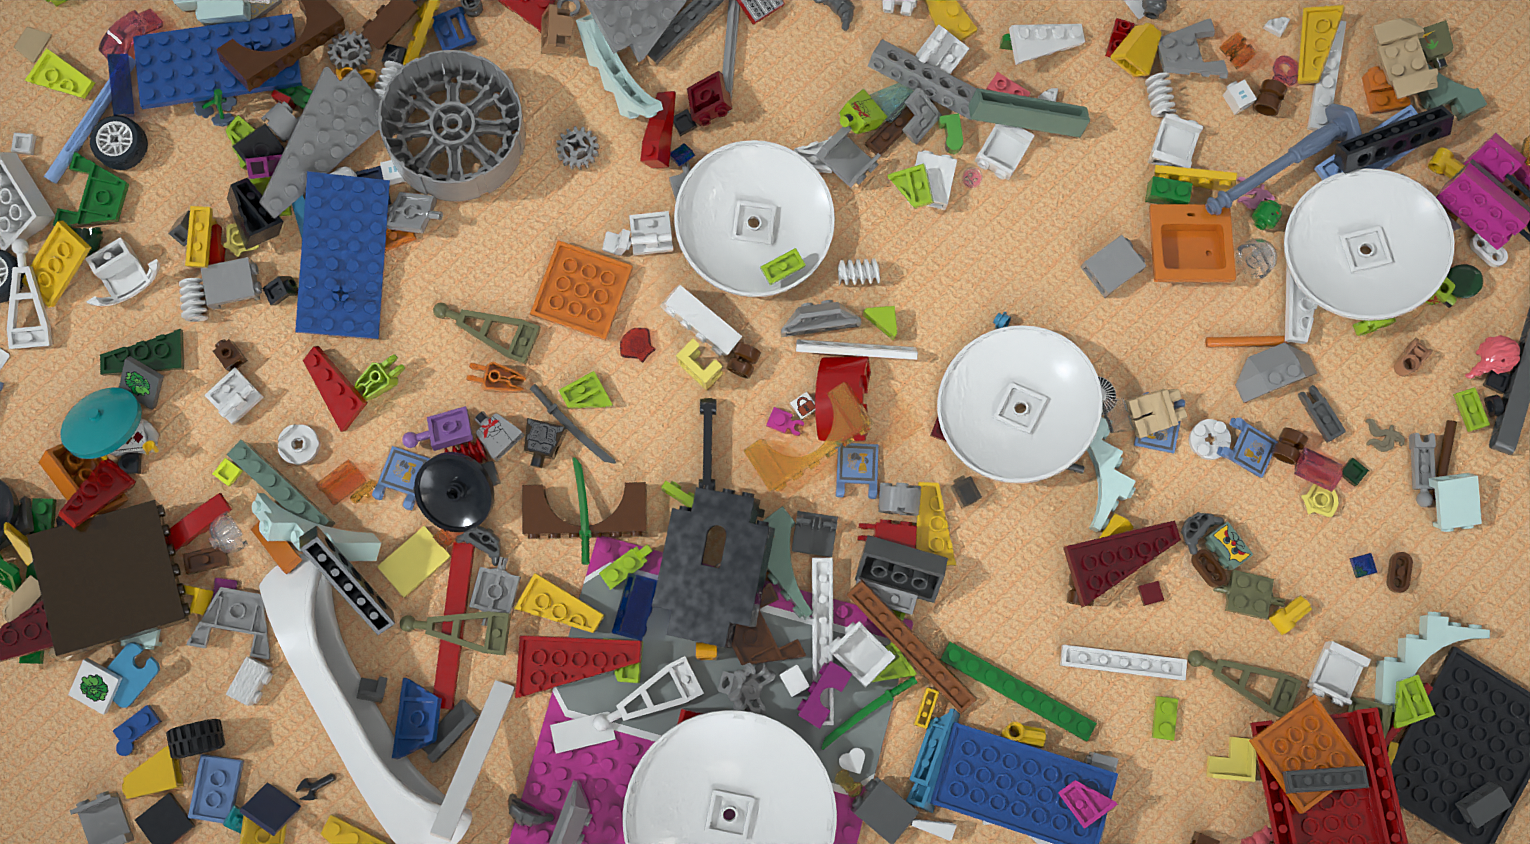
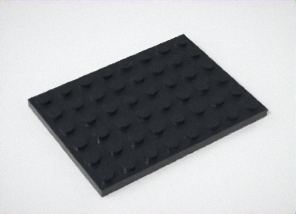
(1472, 739)

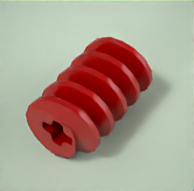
(474, 451)

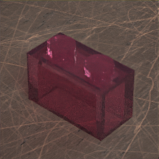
(1318, 469)

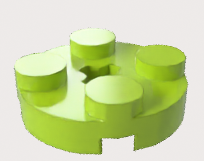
(1365, 326)

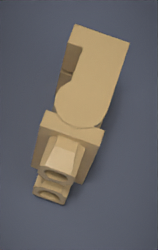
(1161, 411)

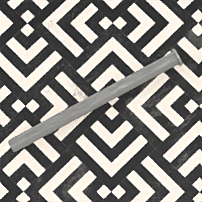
(730, 45)

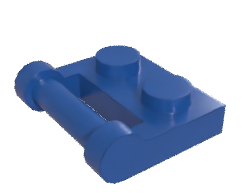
(446, 32)

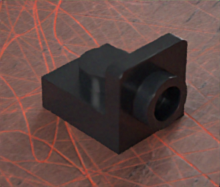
(280, 289)

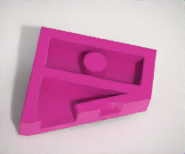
(1085, 802)

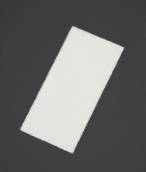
(579, 733)

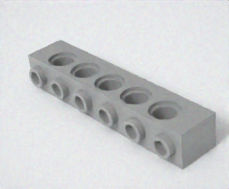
(914, 74)

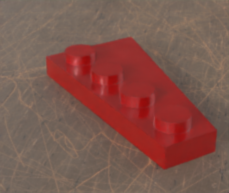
(336, 390)
(96, 492)

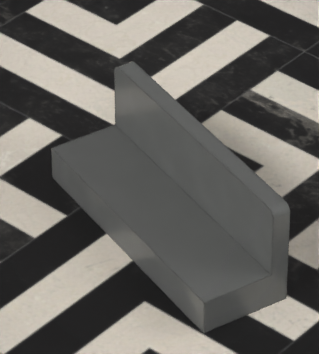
(451, 729)

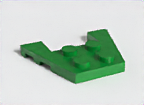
(101, 198)

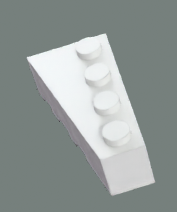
(701, 321)

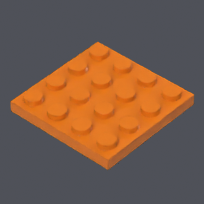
(581, 290)
(1304, 741)

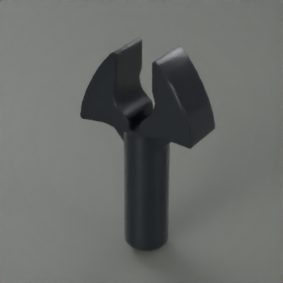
(314, 786)

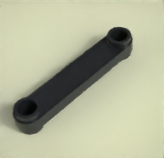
(707, 408)

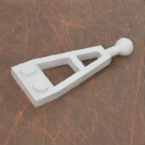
(26, 336)
(684, 680)

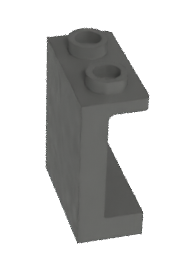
(883, 810)

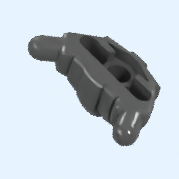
(842, 8)
(1196, 527)
(484, 540)
(526, 814)

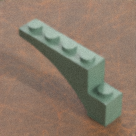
(1462, 99)
(780, 564)

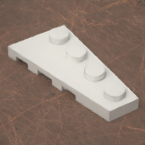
(1043, 39)
(1298, 312)

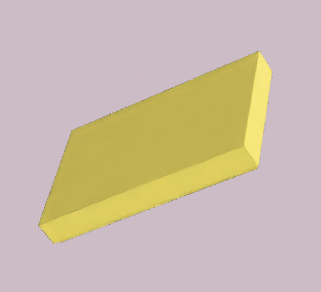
(414, 561)

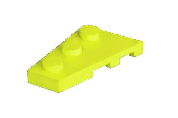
(59, 75)

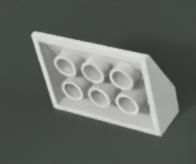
(21, 202)

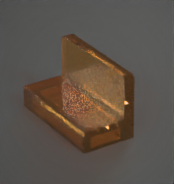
(341, 482)

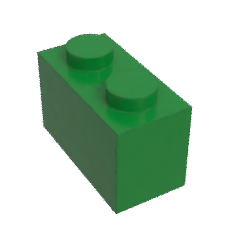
(1168, 191)

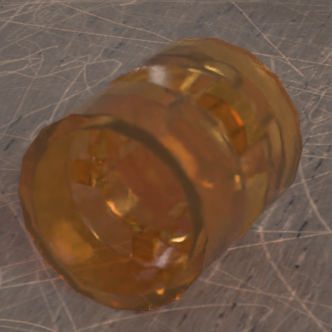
(1238, 50)

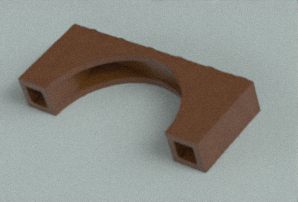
(256, 67)
(628, 518)

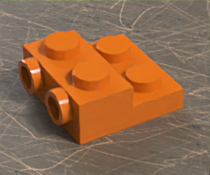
(1379, 94)

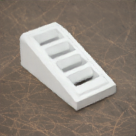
(941, 829)

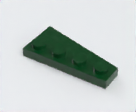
(159, 354)

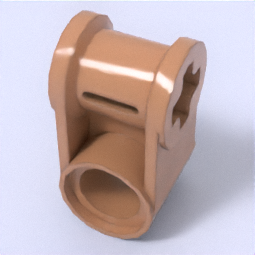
(1414, 356)

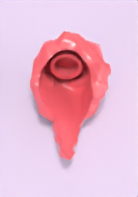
(1496, 354)

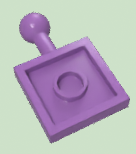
(444, 430)

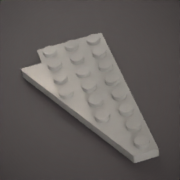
(633, 22)
(330, 128)

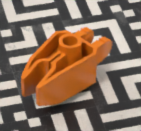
(496, 378)

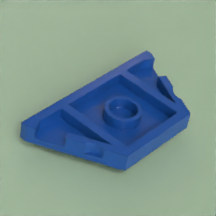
(416, 719)

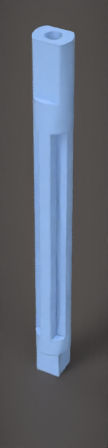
(82, 131)

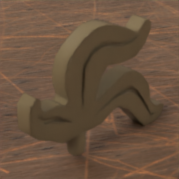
(1390, 436)

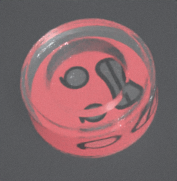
(972, 177)

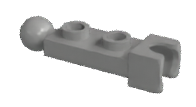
(1422, 466)

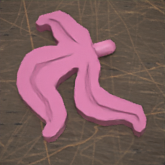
(1261, 195)

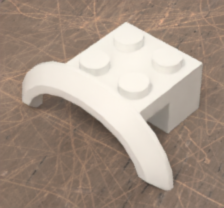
(120, 272)

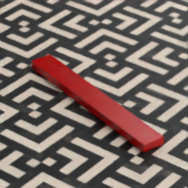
(455, 603)

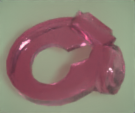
(1292, 76)

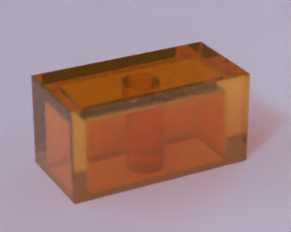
(443, 538)

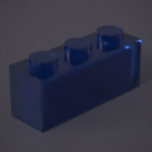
(121, 85)
(635, 607)

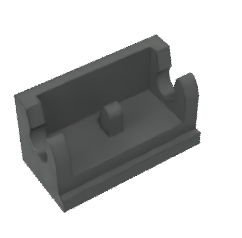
(1483, 804)

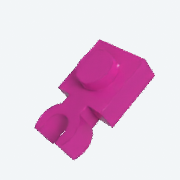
(781, 421)

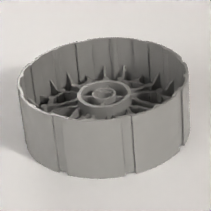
(434, 74)

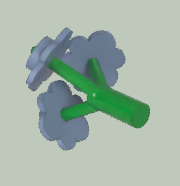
(204, 108)

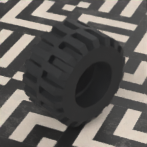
(195, 738)

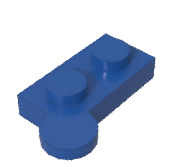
(134, 729)

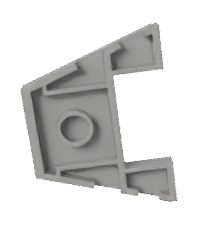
(1181, 53)
(235, 612)

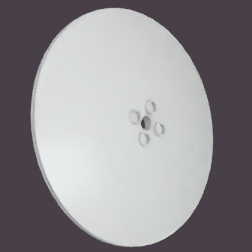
(733, 764)

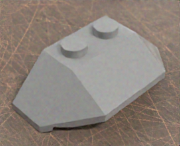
(820, 318)
(1273, 370)
(573, 817)

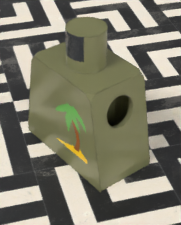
(1437, 44)

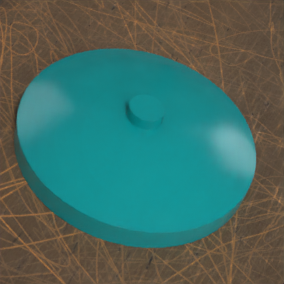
(101, 423)

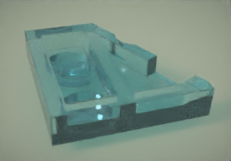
(892, 100)

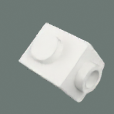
(617, 243)

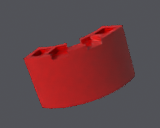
(832, 373)

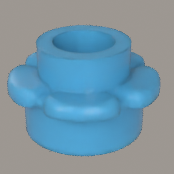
(1002, 320)

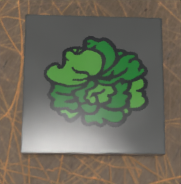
(141, 382)

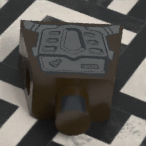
(543, 441)

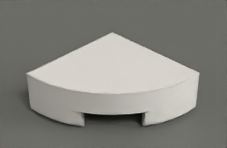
(1277, 26)
(1050, 94)

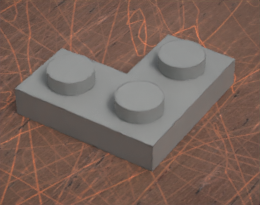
(925, 115)

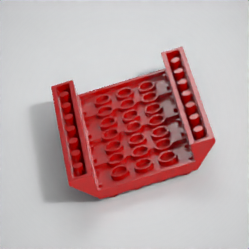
(1343, 815)

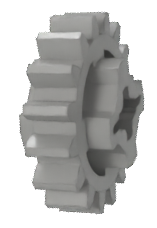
(349, 50)
(578, 140)

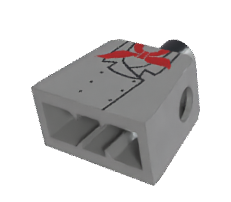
(497, 434)

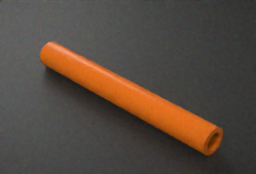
(1244, 341)

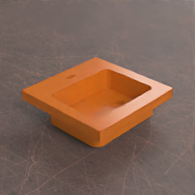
(1191, 244)

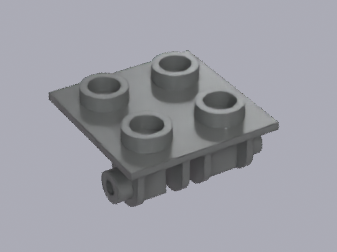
(814, 534)

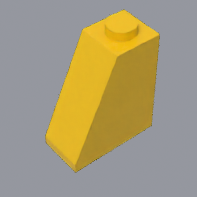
(1138, 50)
(153, 776)

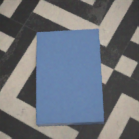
(215, 788)

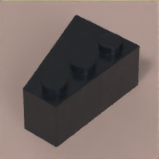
(250, 216)

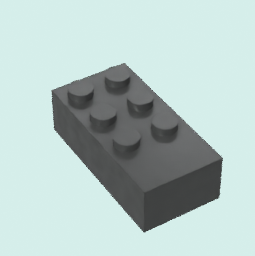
(902, 567)

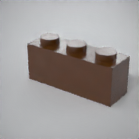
(389, 21)

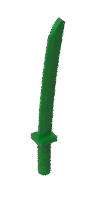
(585, 533)
(888, 695)

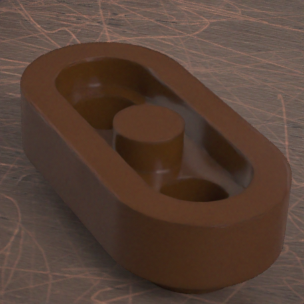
(1209, 568)
(1401, 573)

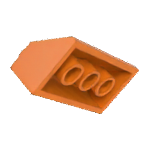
(70, 472)

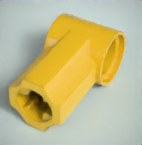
(1444, 163)
(1286, 618)
(1025, 734)

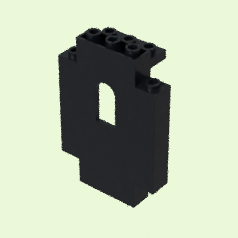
(709, 599)

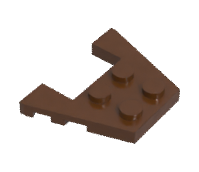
(757, 643)

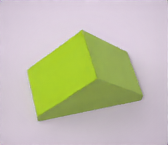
(883, 318)

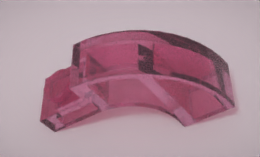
(120, 35)

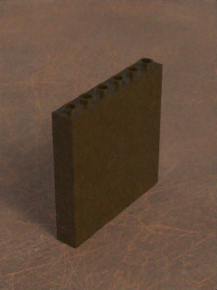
(108, 578)

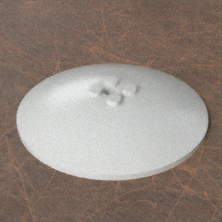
(744, 184)
(1374, 209)
(1013, 369)

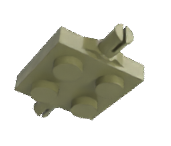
(1249, 595)

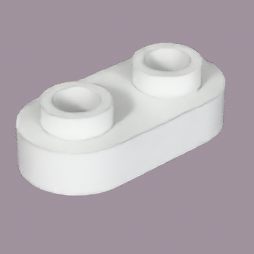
(1487, 250)

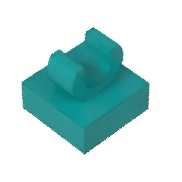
(234, 819)

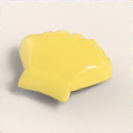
(234, 240)
(1321, 501)

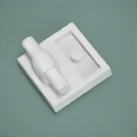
(942, 50)
(651, 233)
(233, 396)

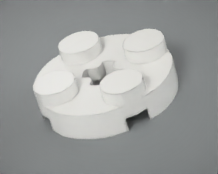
(1201, 430)
(310, 444)

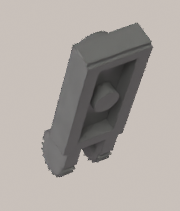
(1322, 414)

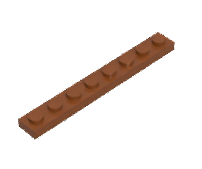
(911, 646)

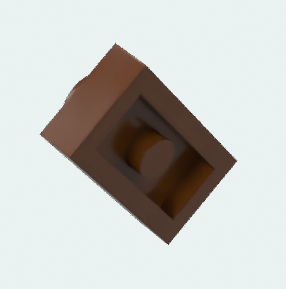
(204, 560)

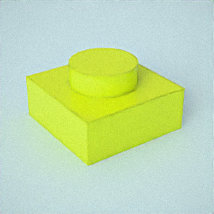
(227, 472)

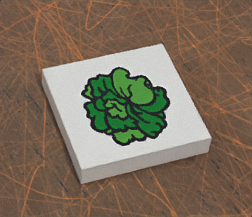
(95, 686)

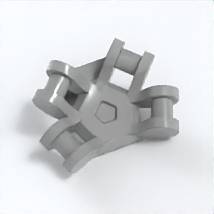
(746, 687)

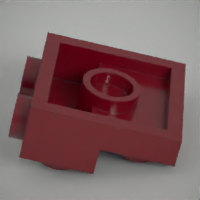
(709, 99)

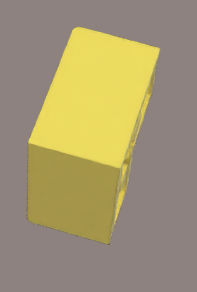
(1239, 764)

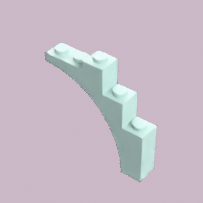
(217, 11)
(630, 97)
(1111, 483)
(281, 525)
(1414, 650)

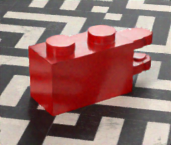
(898, 533)

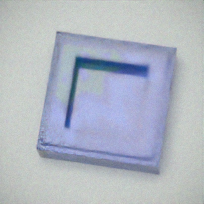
(682, 154)
(1363, 565)

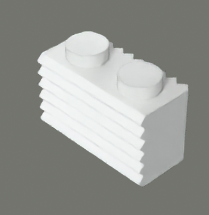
(250, 681)

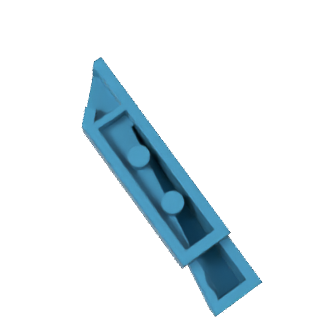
(930, 760)

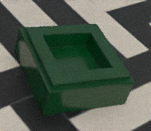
(1354, 472)

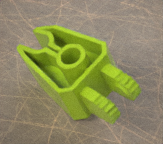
(379, 378)

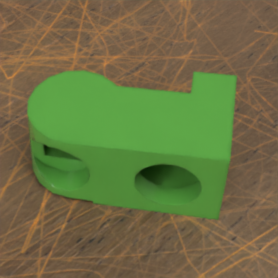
(953, 132)

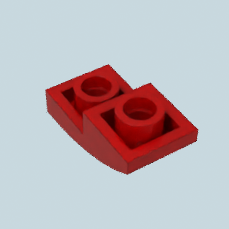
(1119, 33)
(217, 250)

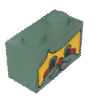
(1228, 546)

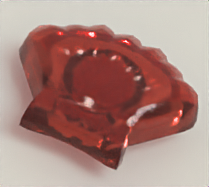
(636, 344)

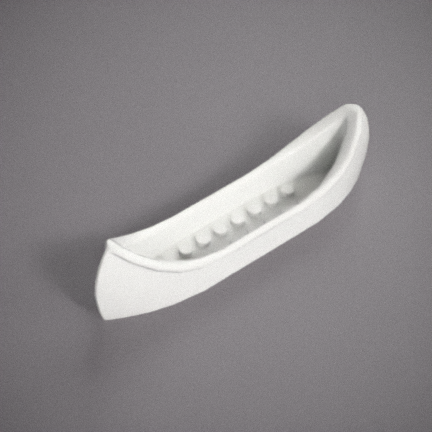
(309, 635)

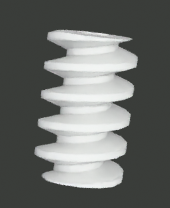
(388, 72)
(1158, 95)
(858, 271)
(192, 300)

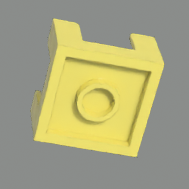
(687, 360)

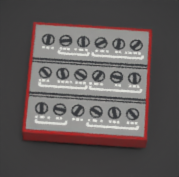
(759, 9)

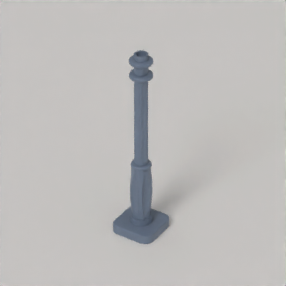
(1341, 127)

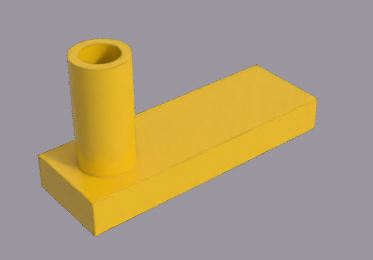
(199, 236)

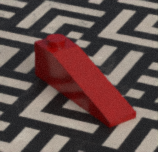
(658, 134)

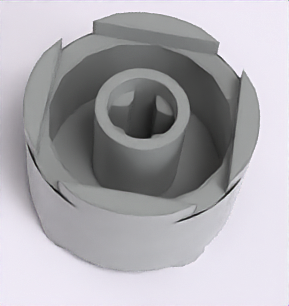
(281, 120)
(899, 499)

